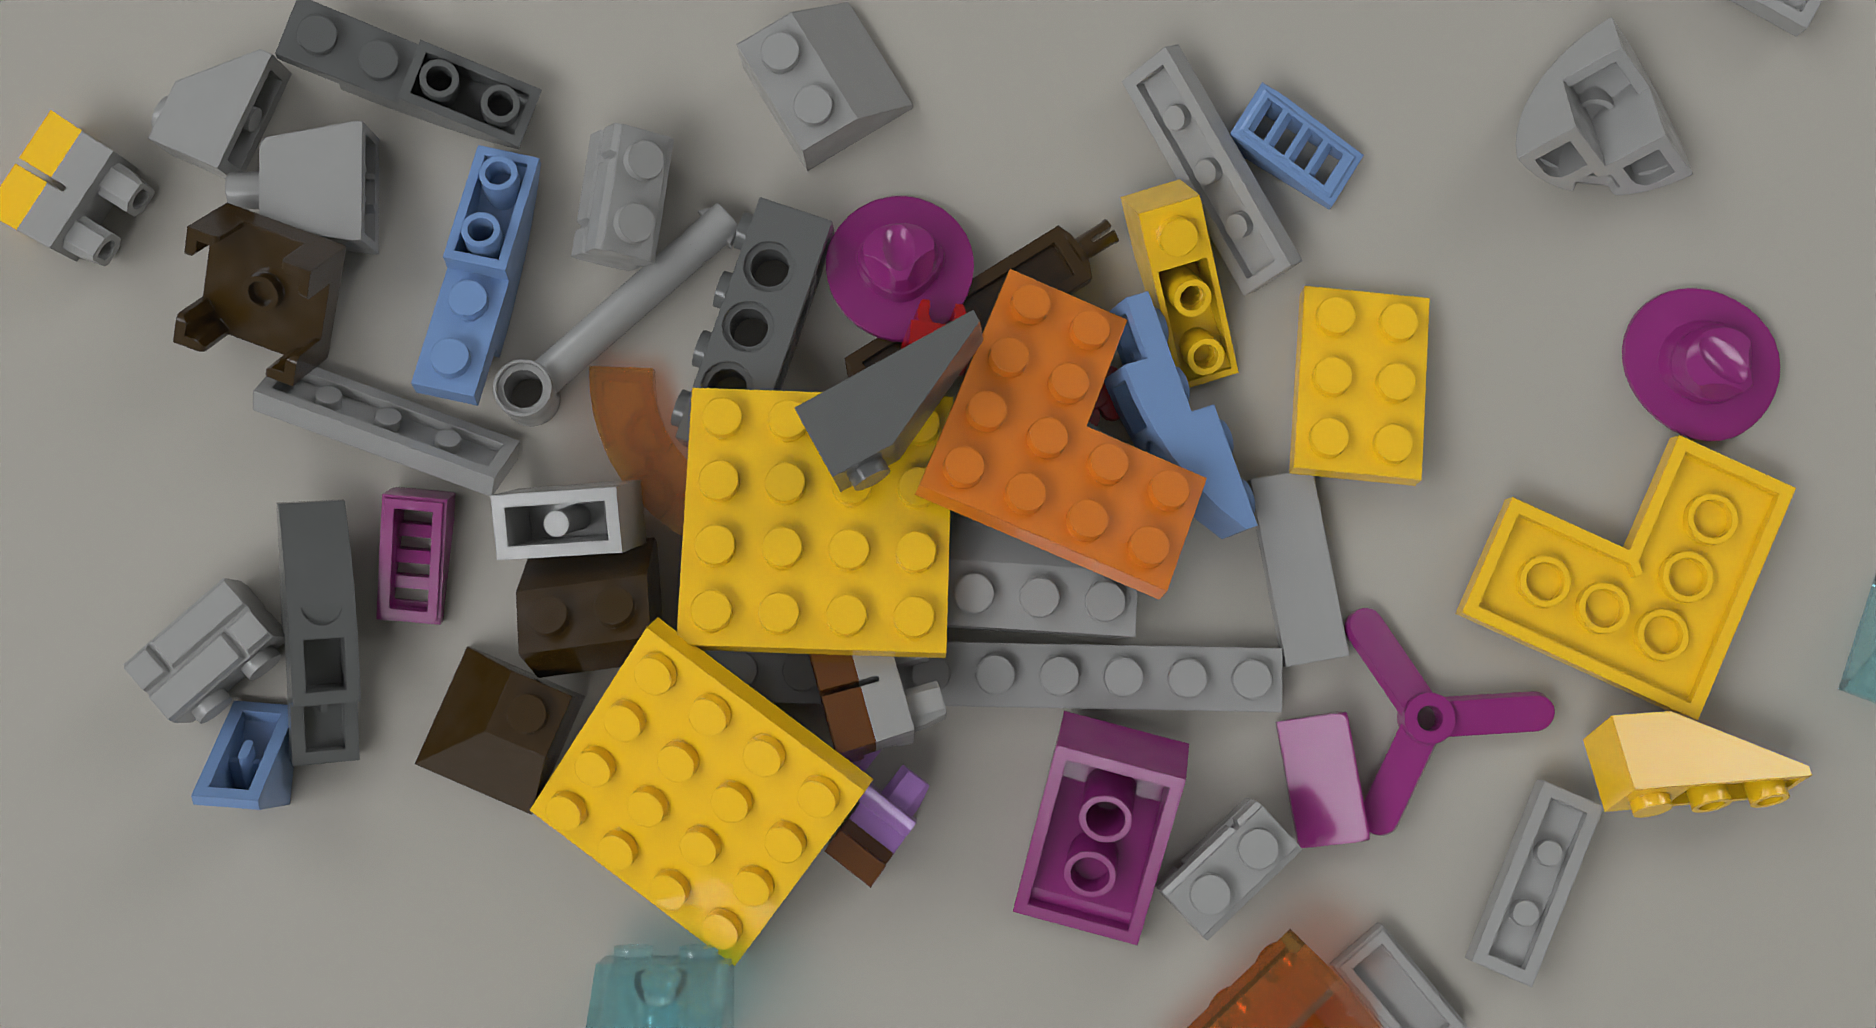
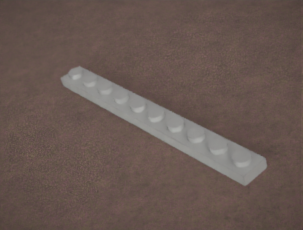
(1056, 676)

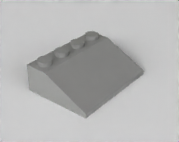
(1021, 588)

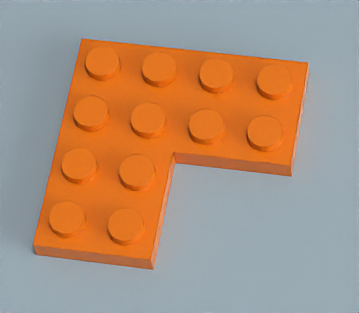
(1030, 464)

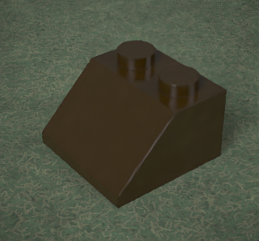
(586, 609)

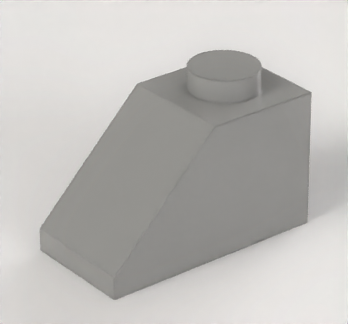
(220, 112)

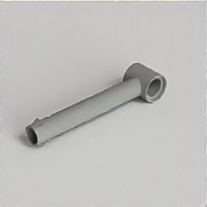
(613, 317)

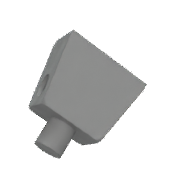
(318, 183)

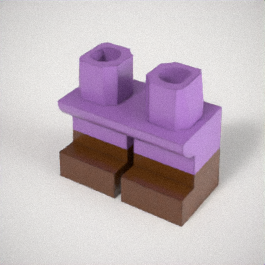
(878, 823)

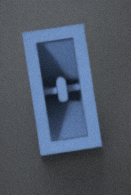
(249, 760)

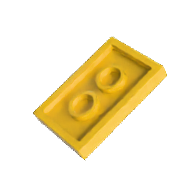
(1360, 386)

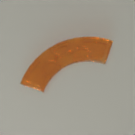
(638, 440)

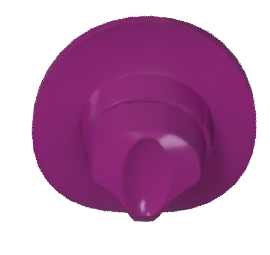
(892, 259)
(1701, 363)

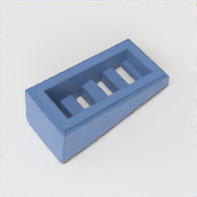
(1290, 116)

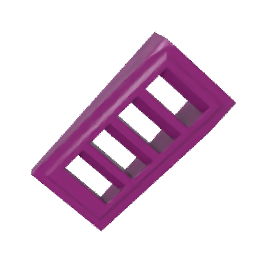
(391, 552)

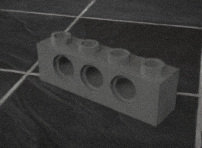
(766, 235)

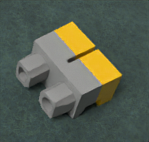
(93, 183)

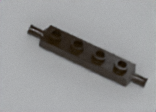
(1051, 259)

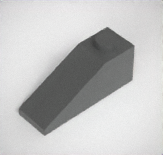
(880, 410)

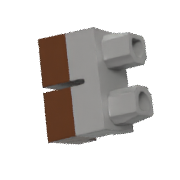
(868, 703)

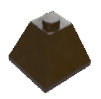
(499, 729)

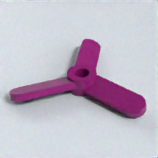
(1453, 717)

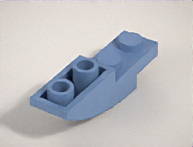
(481, 276)
(1155, 410)

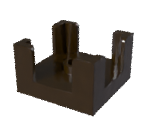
(264, 288)

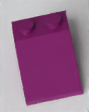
(1102, 827)

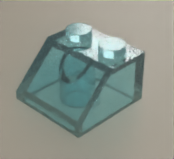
(662, 990)

